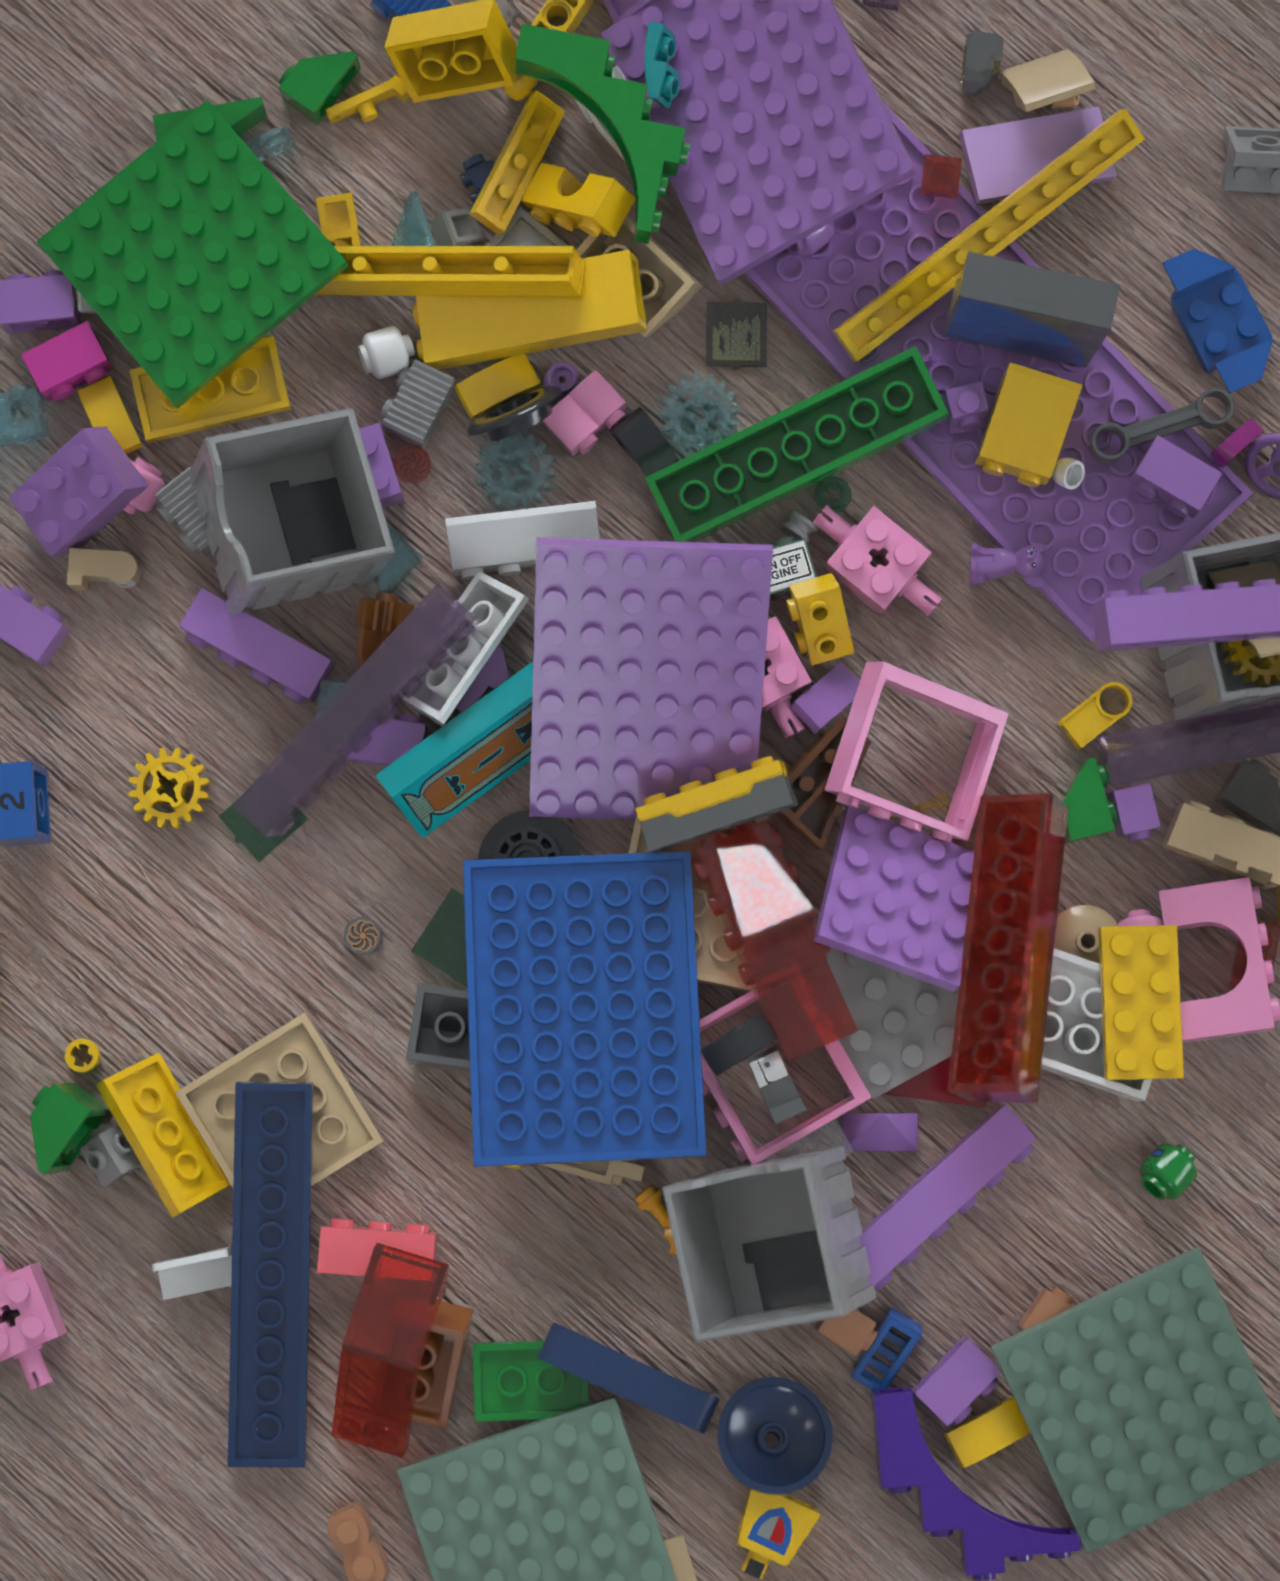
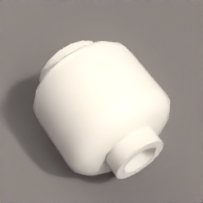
(385, 352)

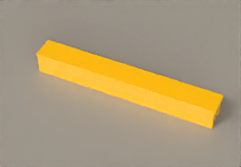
(458, 271)

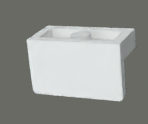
(195, 1273)

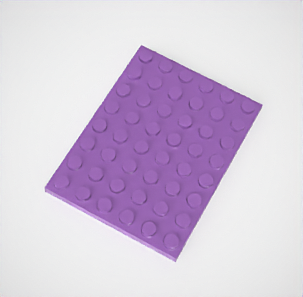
(773, 119)
(643, 670)

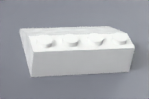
(1075, 1028)

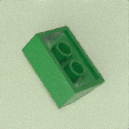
(62, 1124)

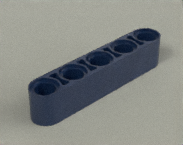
(628, 1378)

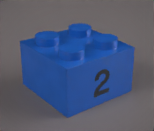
(24, 804)

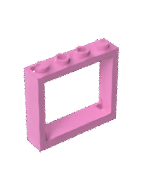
(975, 769)
(727, 1117)

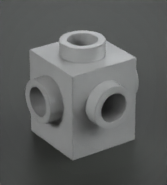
(109, 1154)

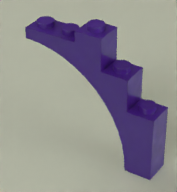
(943, 1507)

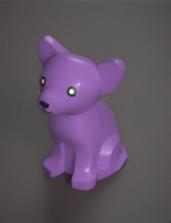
(1000, 562)

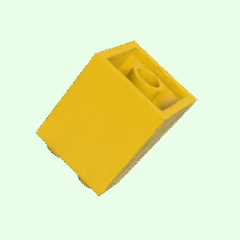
(1027, 425)

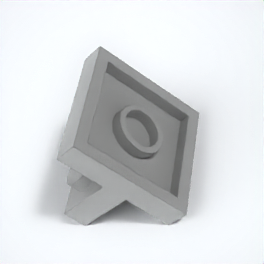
(1252, 159)

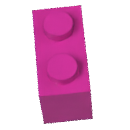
(67, 362)

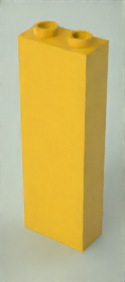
(489, 328)

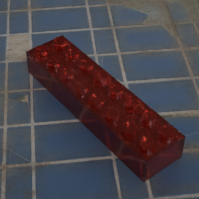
(1008, 948)

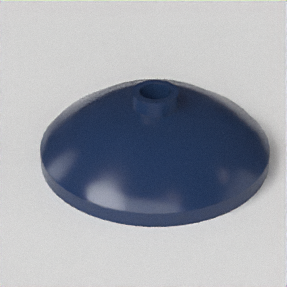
(789, 1413)

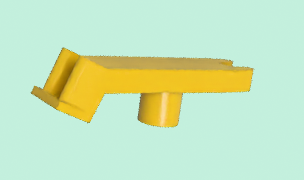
(366, 100)

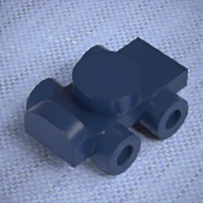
(476, 173)

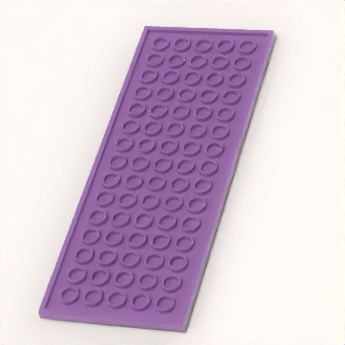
(1092, 535)

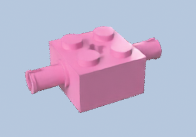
(874, 537)
(783, 679)
(37, 1321)

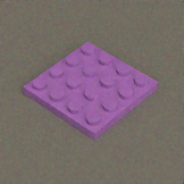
(897, 899)

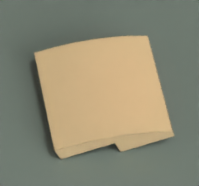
(1047, 80)

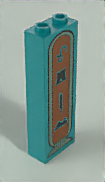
(464, 756)

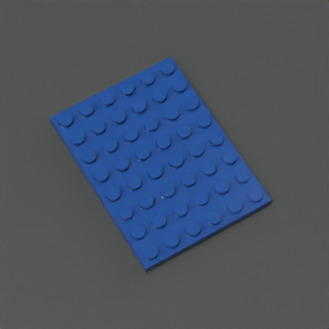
(583, 1009)

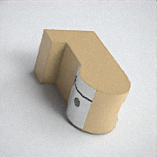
(101, 566)

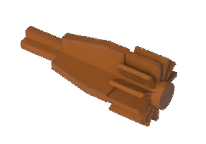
(377, 620)

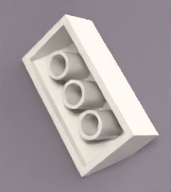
(509, 538)
(496, 611)

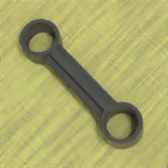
(1161, 425)

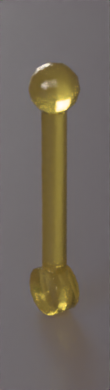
(941, 800)

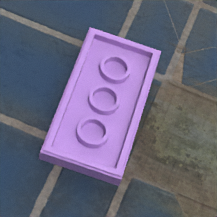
(1013, 152)

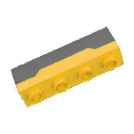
(716, 805)

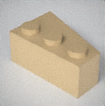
(1224, 844)

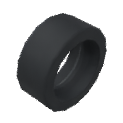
(739, 1044)

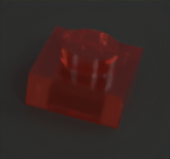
(940, 176)

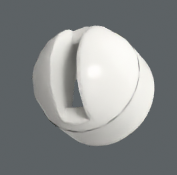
(1068, 473)

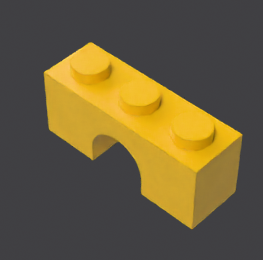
(561, 198)

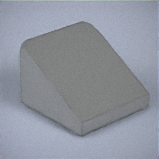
(456, 228)

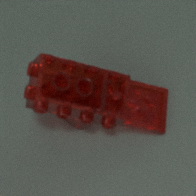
(773, 936)

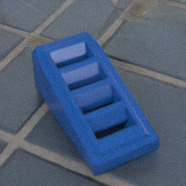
(905, 1325)

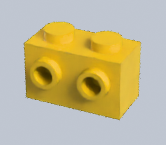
(820, 618)

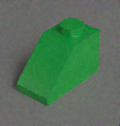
(318, 83)

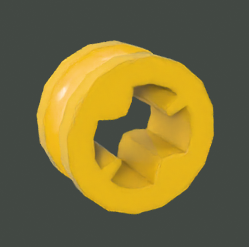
(71, 1061)

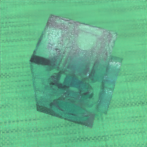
(22, 431)

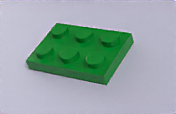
(520, 1386)

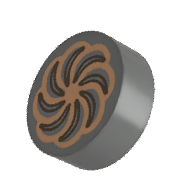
(362, 935)

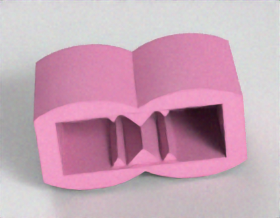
(585, 413)

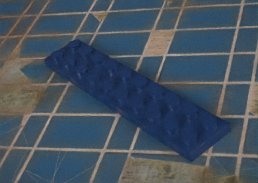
(270, 1274)

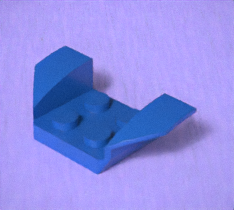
(1219, 318)

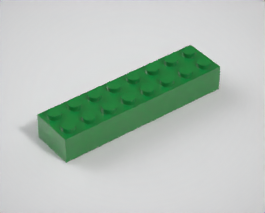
(798, 447)

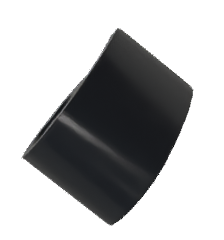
(644, 442)

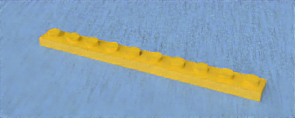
(989, 234)

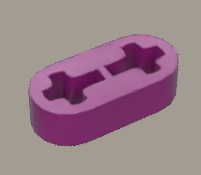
(1236, 442)

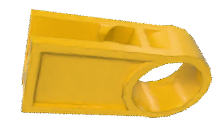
(1090, 719)

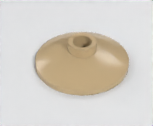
(1077, 922)

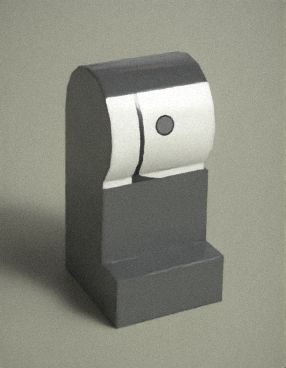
(775, 1085)

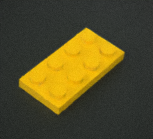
(243, 391)
(1140, 1002)
(163, 1134)

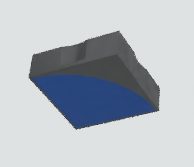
(1030, 310)

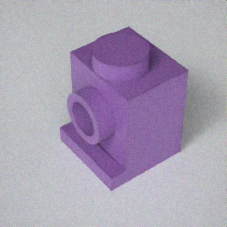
(966, 408)

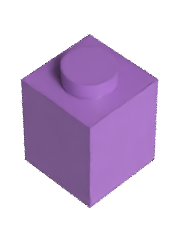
(1135, 812)

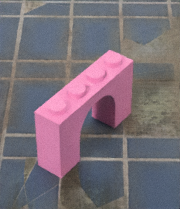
(1232, 908)

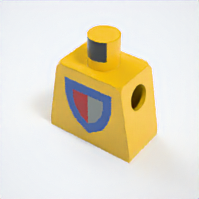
(773, 1529)

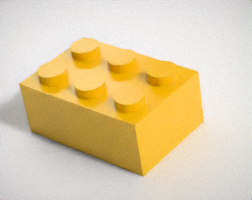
(452, 50)

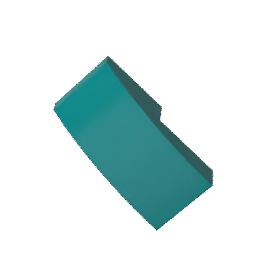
(660, 76)

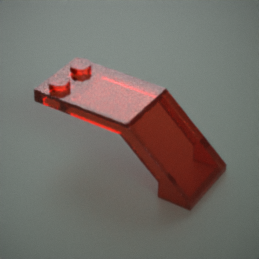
(386, 1348)

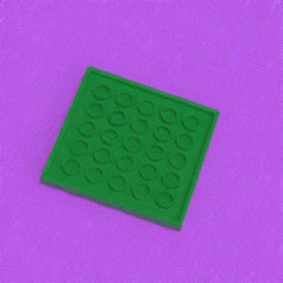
(192, 253)

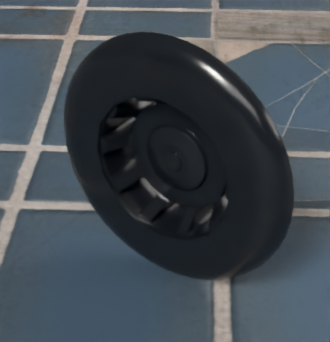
(515, 414)
(521, 824)

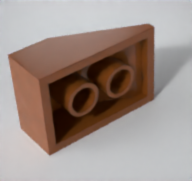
(441, 1365)

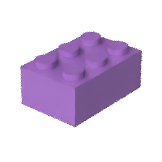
(78, 491)

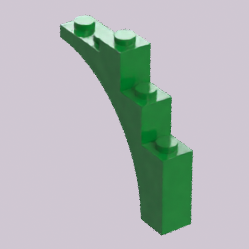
(584, 71)

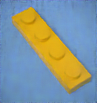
(517, 162)

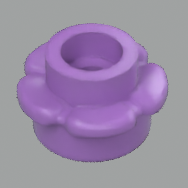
(564, 370)

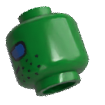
(1168, 1171)

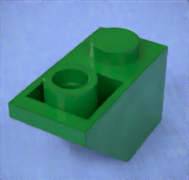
(1088, 807)

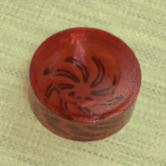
(412, 464)

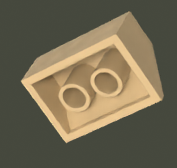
(663, 279)

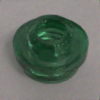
(837, 484)

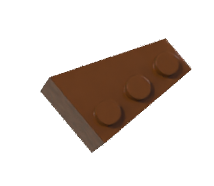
(808, 778)

